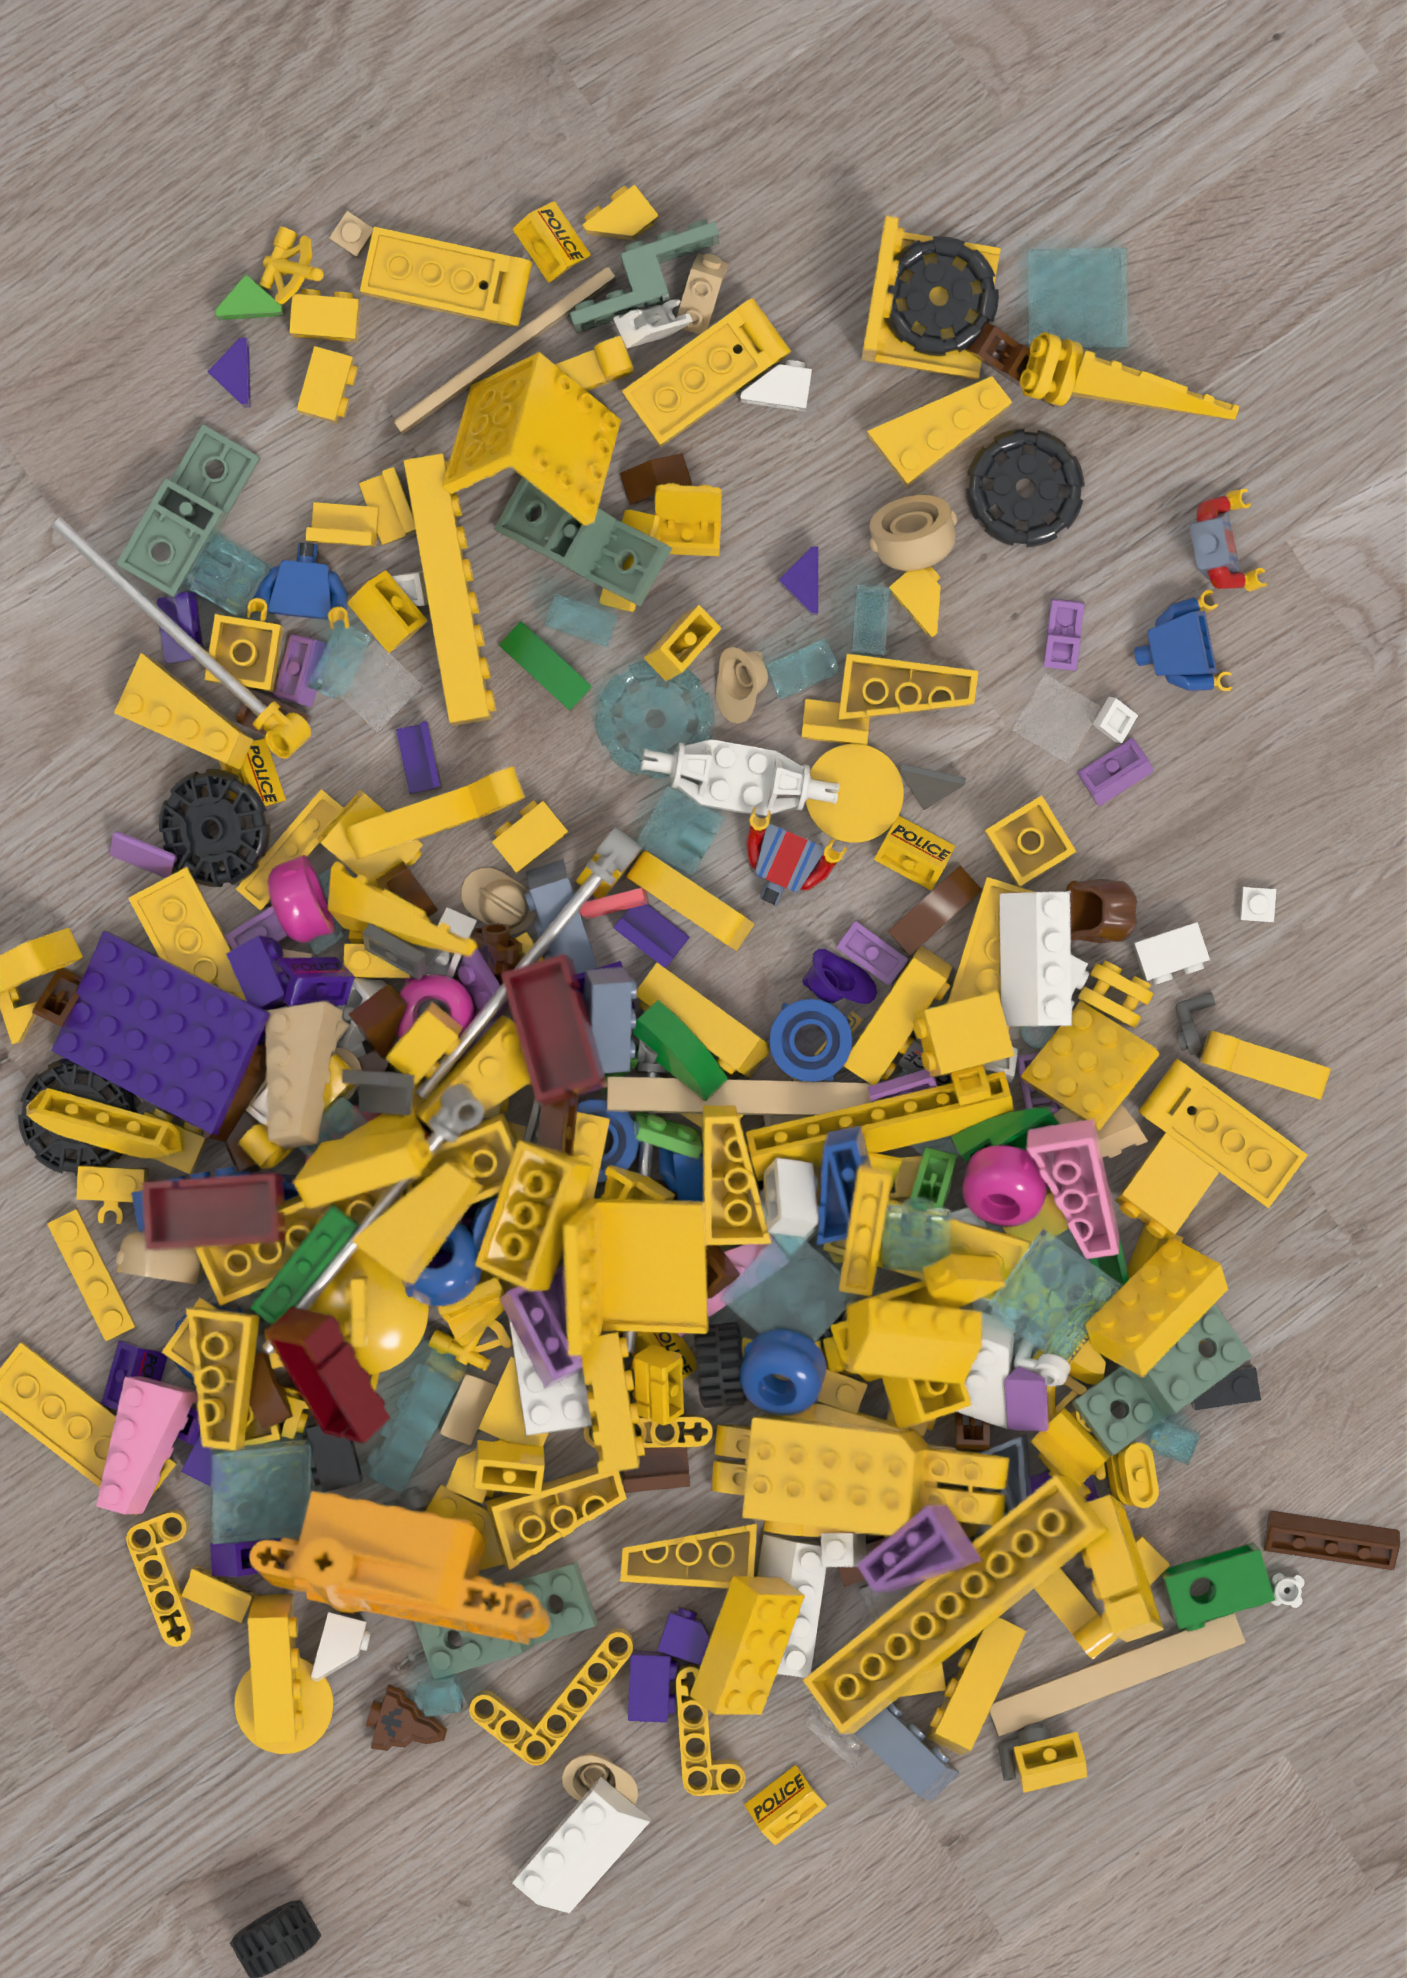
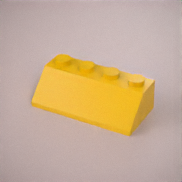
(530, 1215)
(912, 1340)

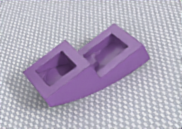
(1064, 634)

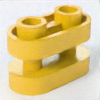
(1051, 369)
(1109, 976)
(1133, 1475)

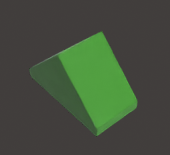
(247, 302)
(935, 1177)

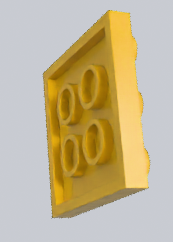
(1090, 1065)

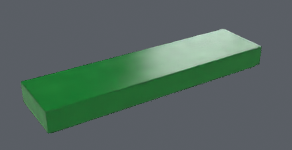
(305, 1264)

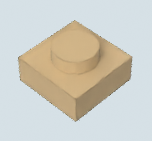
(352, 234)

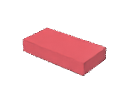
(614, 903)

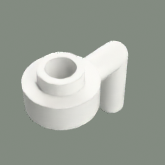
(1048, 1365)

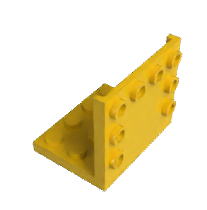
(881, 344)
(540, 427)
(635, 1269)

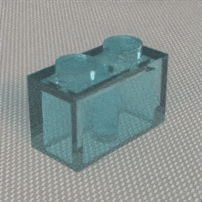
(870, 620)
(581, 621)

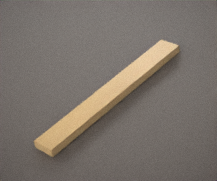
(504, 351)
(749, 1096)
(1115, 1674)

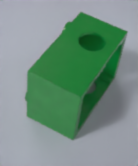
(1236, 1584)

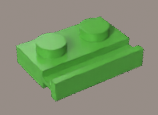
(667, 1134)

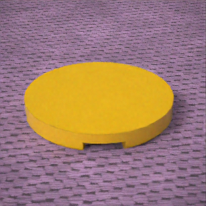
(867, 794)
(315, 1702)

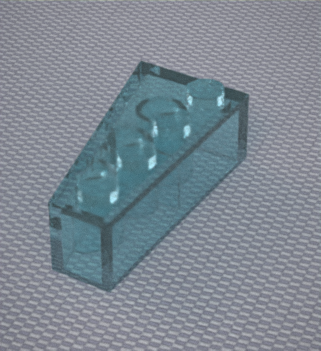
(417, 1420)

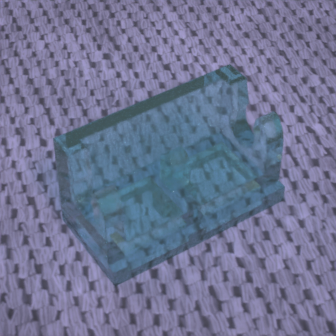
(339, 661)
(802, 668)

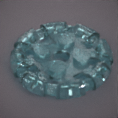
(639, 704)

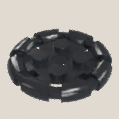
(959, 291)
(1039, 473)
(232, 827)
(55, 1154)

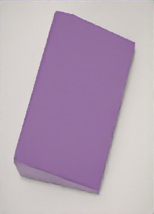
(296, 669)
(1115, 771)
(142, 854)
(1026, 1401)

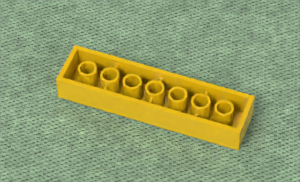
(448, 591)

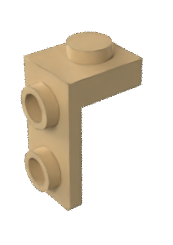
(702, 291)

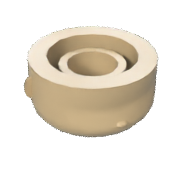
(913, 532)
(172, 1265)

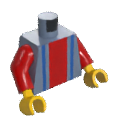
(1216, 545)
(786, 859)

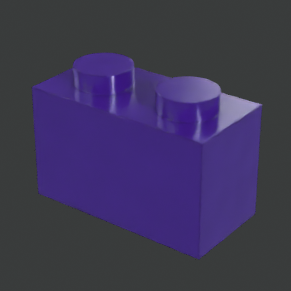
(259, 973)
(650, 1686)

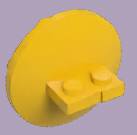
(373, 1313)

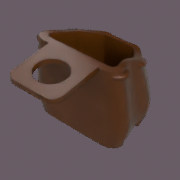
(1101, 910)

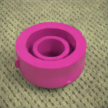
(299, 900)
(436, 987)
(1004, 1186)

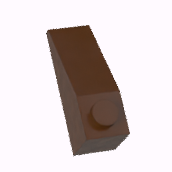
(248, 1087)

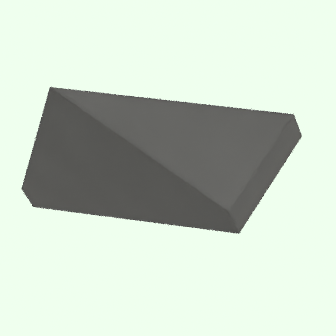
(929, 785)

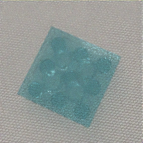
(1079, 295)
(789, 1289)
(1052, 1296)
(259, 1491)

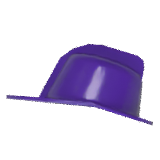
(836, 978)

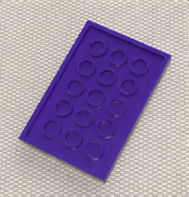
(161, 1032)

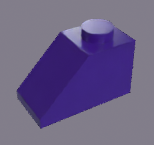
(234, 1558)
(684, 1636)

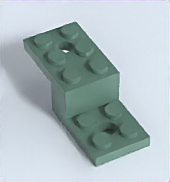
(644, 274)
(188, 511)
(588, 550)
(1166, 1387)
(479, 1650)

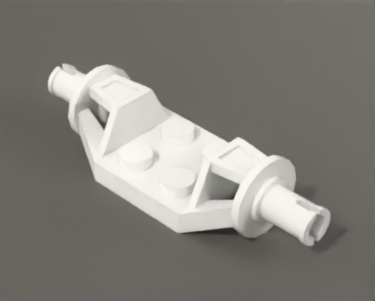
(739, 777)

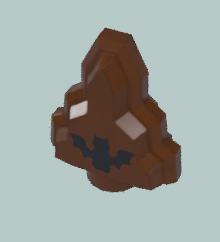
(497, 948)
(400, 1723)

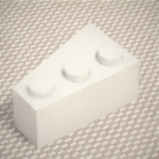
(988, 1373)

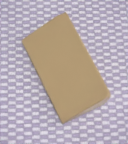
(468, 1409)

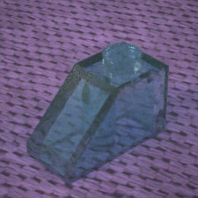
(439, 1695)

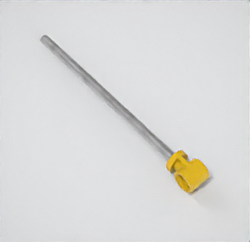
(283, 734)

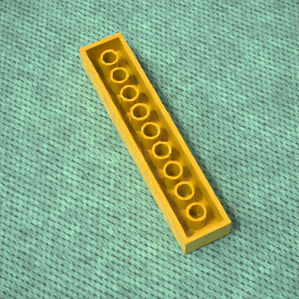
(248, 1268)
(954, 1605)

